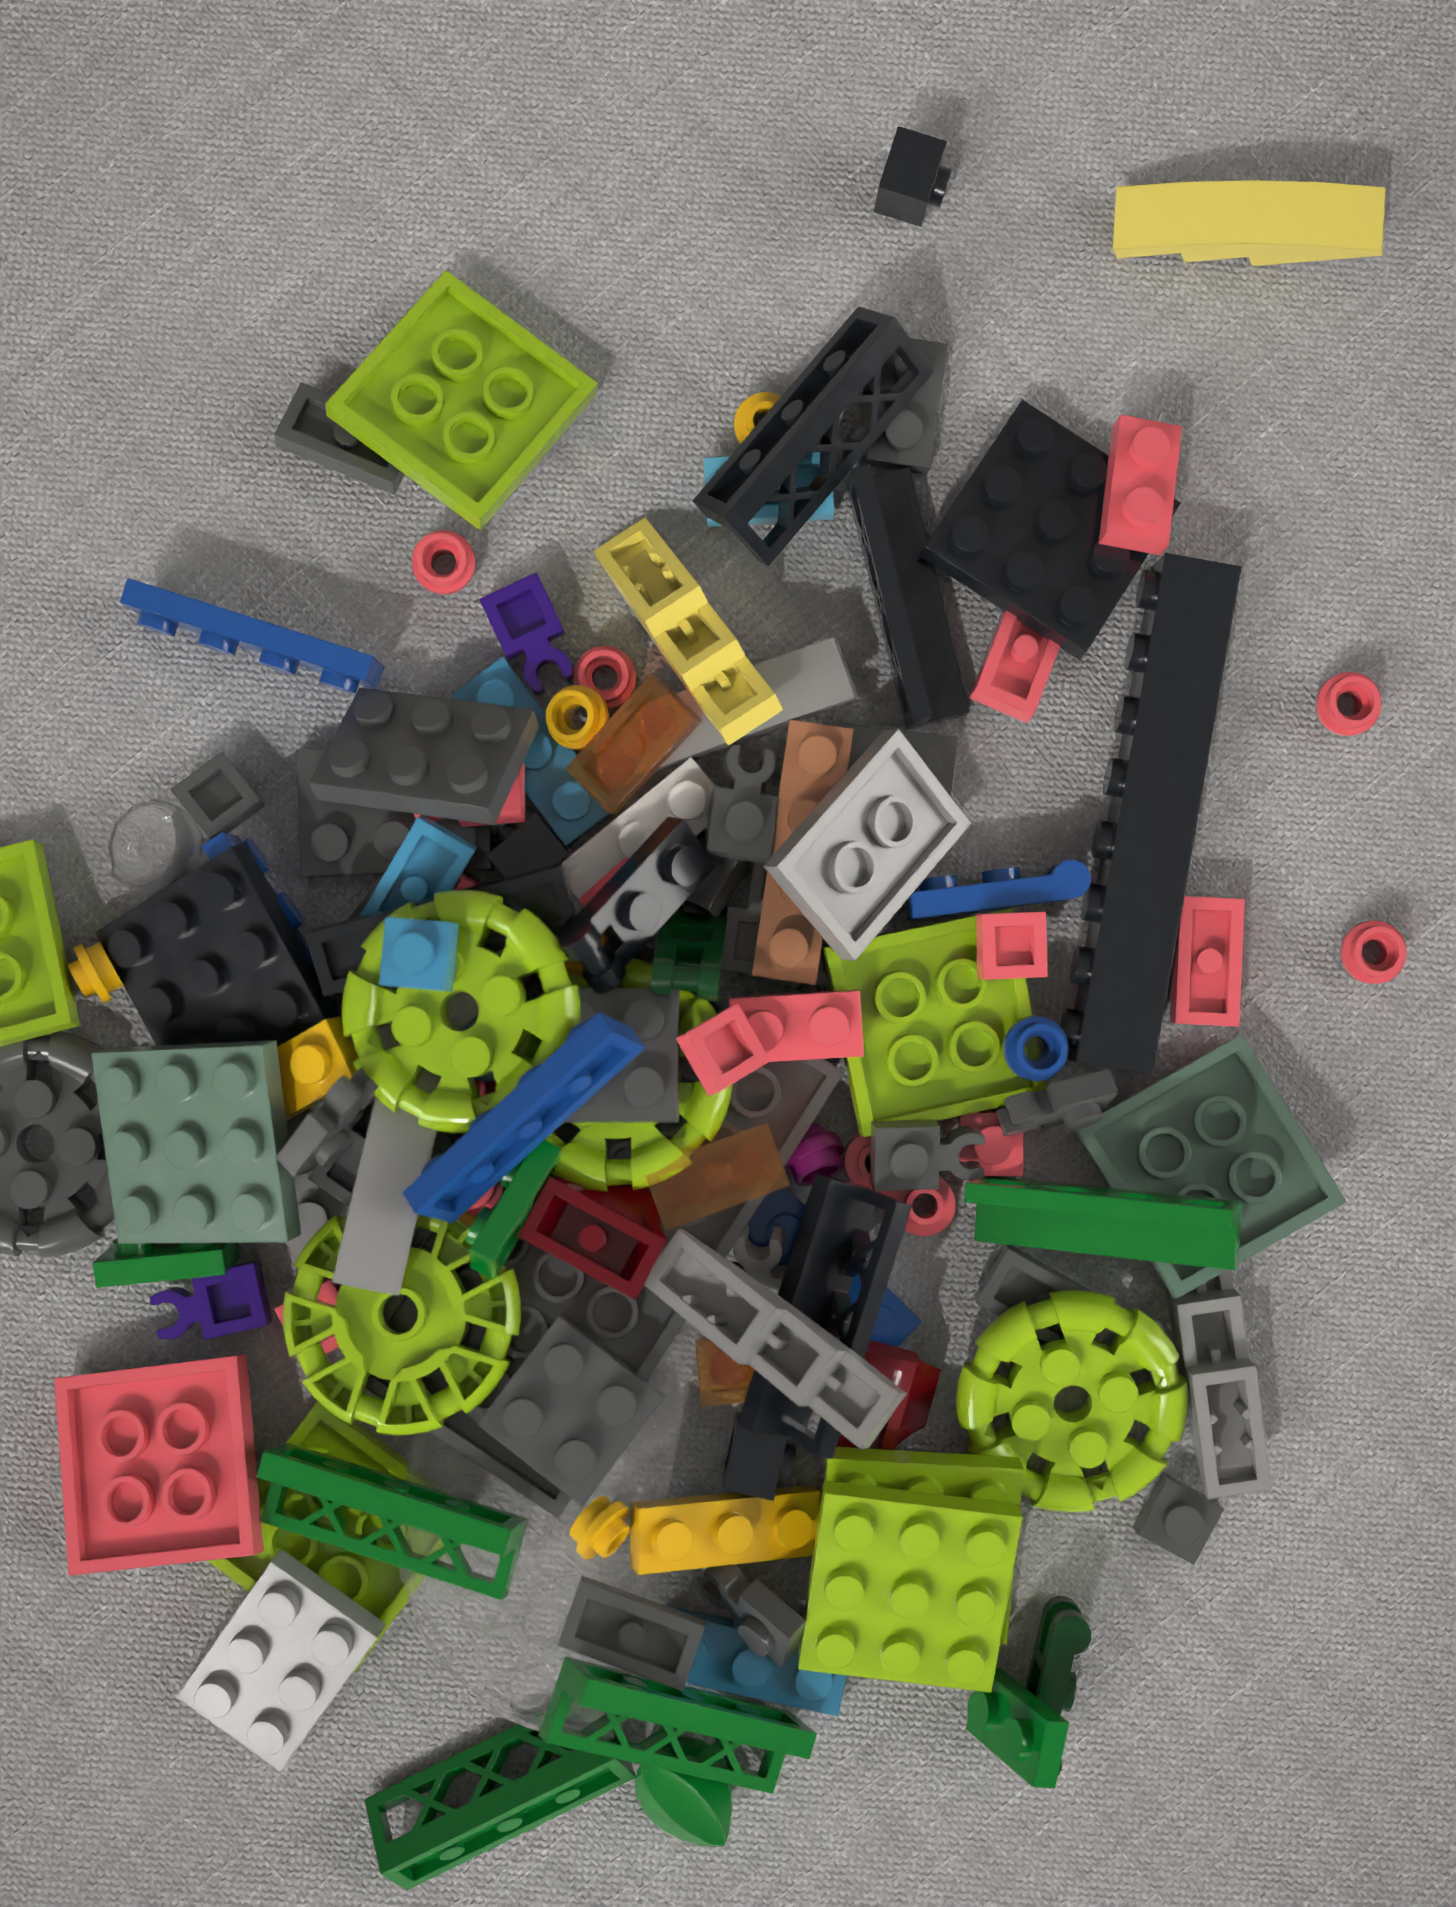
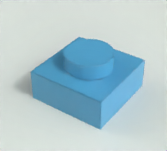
(419, 954)

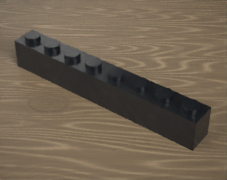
(1151, 812)

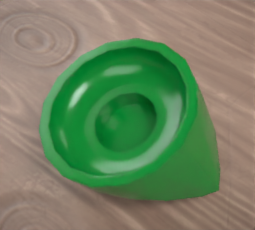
(686, 1804)

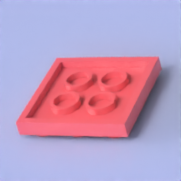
(158, 1465)

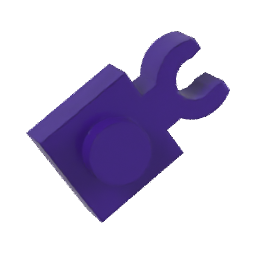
(527, 624)
(219, 1302)

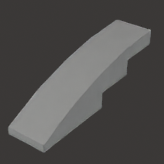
(804, 683)
(379, 1216)
(774, 1339)
(1221, 1388)

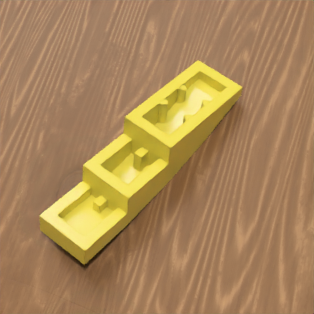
(1250, 219)
(688, 631)

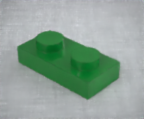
(497, 1230)
(162, 1262)
(1019, 1729)

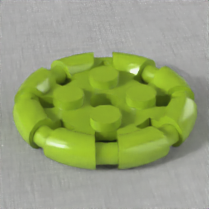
(422, 1020)
(586, 1156)
(396, 1356)
(1096, 1429)

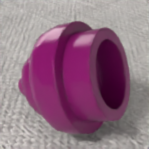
(816, 1153)

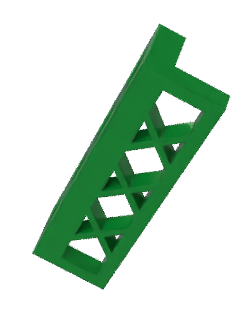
(1107, 1221)
(395, 1503)
(694, 1710)
(490, 1815)

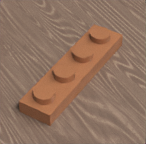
(812, 765)

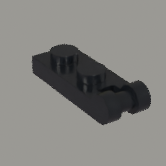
(635, 903)

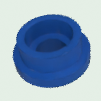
(1054, 1048)

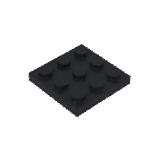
(1032, 530)
(216, 959)

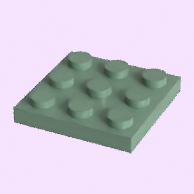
(1219, 1136)
(196, 1143)

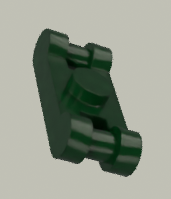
(689, 954)
(1059, 1637)

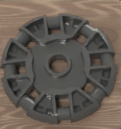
(76, 1153)

